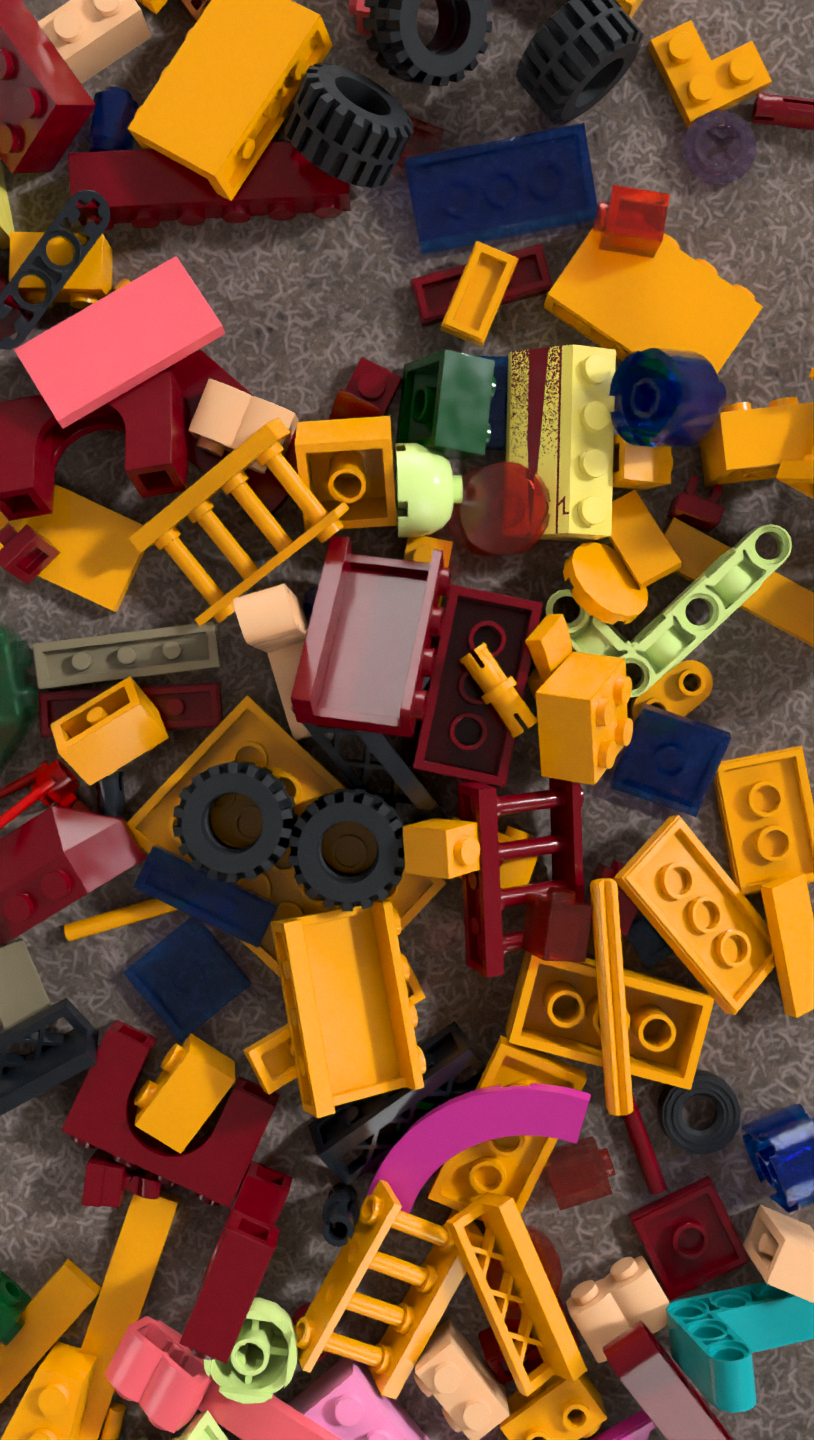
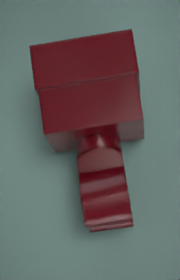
(109, 1181)

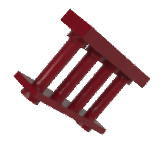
(481, 889)

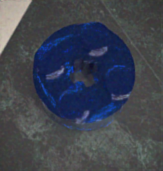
(665, 398)
(783, 1155)

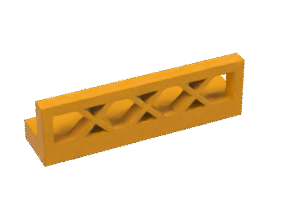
(531, 1289)

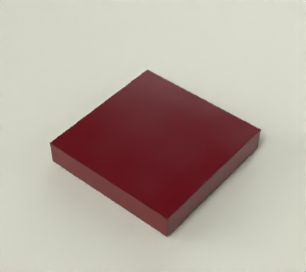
(689, 1238)

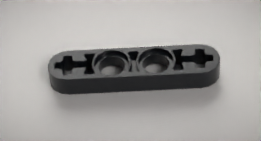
(52, 275)

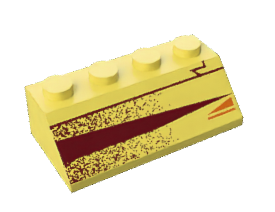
(565, 433)

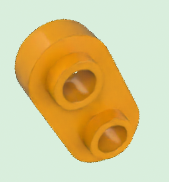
(671, 693)

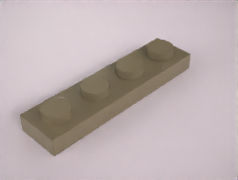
(126, 655)

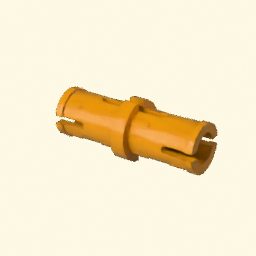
(499, 690)

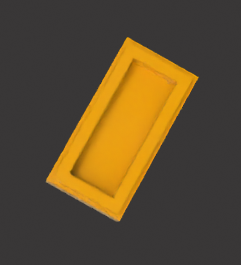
(479, 294)
(641, 541)

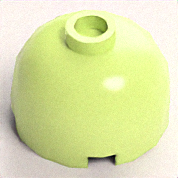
(424, 490)
(261, 1357)

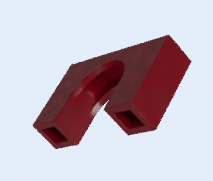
(33, 442)
(106, 1117)
(237, 1264)

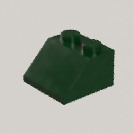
(447, 403)

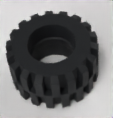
(448, 54)
(578, 57)
(348, 125)
(197, 832)
(338, 887)

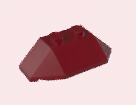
(59, 862)

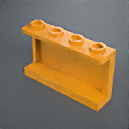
(231, 87)
(651, 302)
(348, 1005)

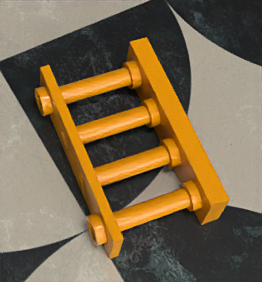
(231, 478)
(411, 1320)

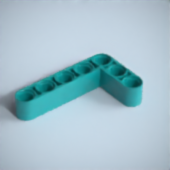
(720, 1330)

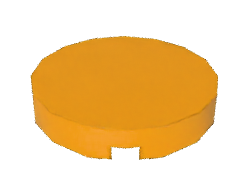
(604, 584)

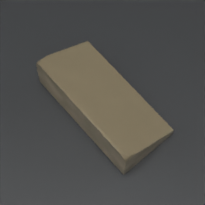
(20, 986)

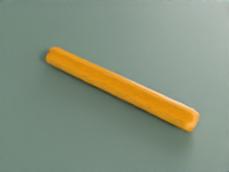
(611, 996)

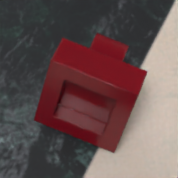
(695, 510)
(25, 552)

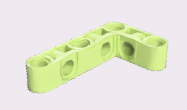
(670, 634)

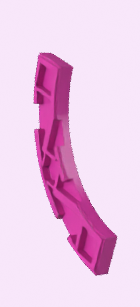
(475, 1119)

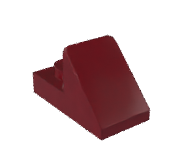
(367, 392)

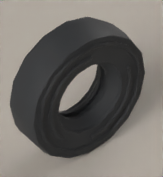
(714, 1135)

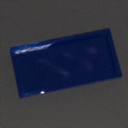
(501, 189)

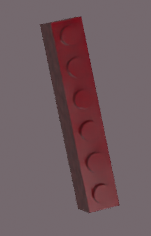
(153, 188)

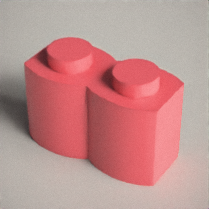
(158, 1374)

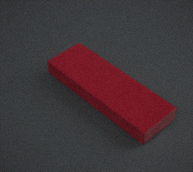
(436, 290)

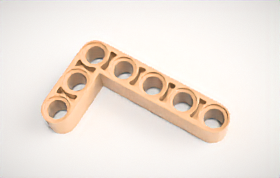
(277, 625)

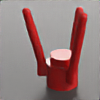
(52, 785)

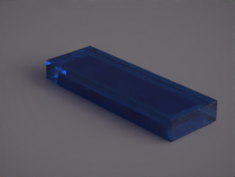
(209, 900)

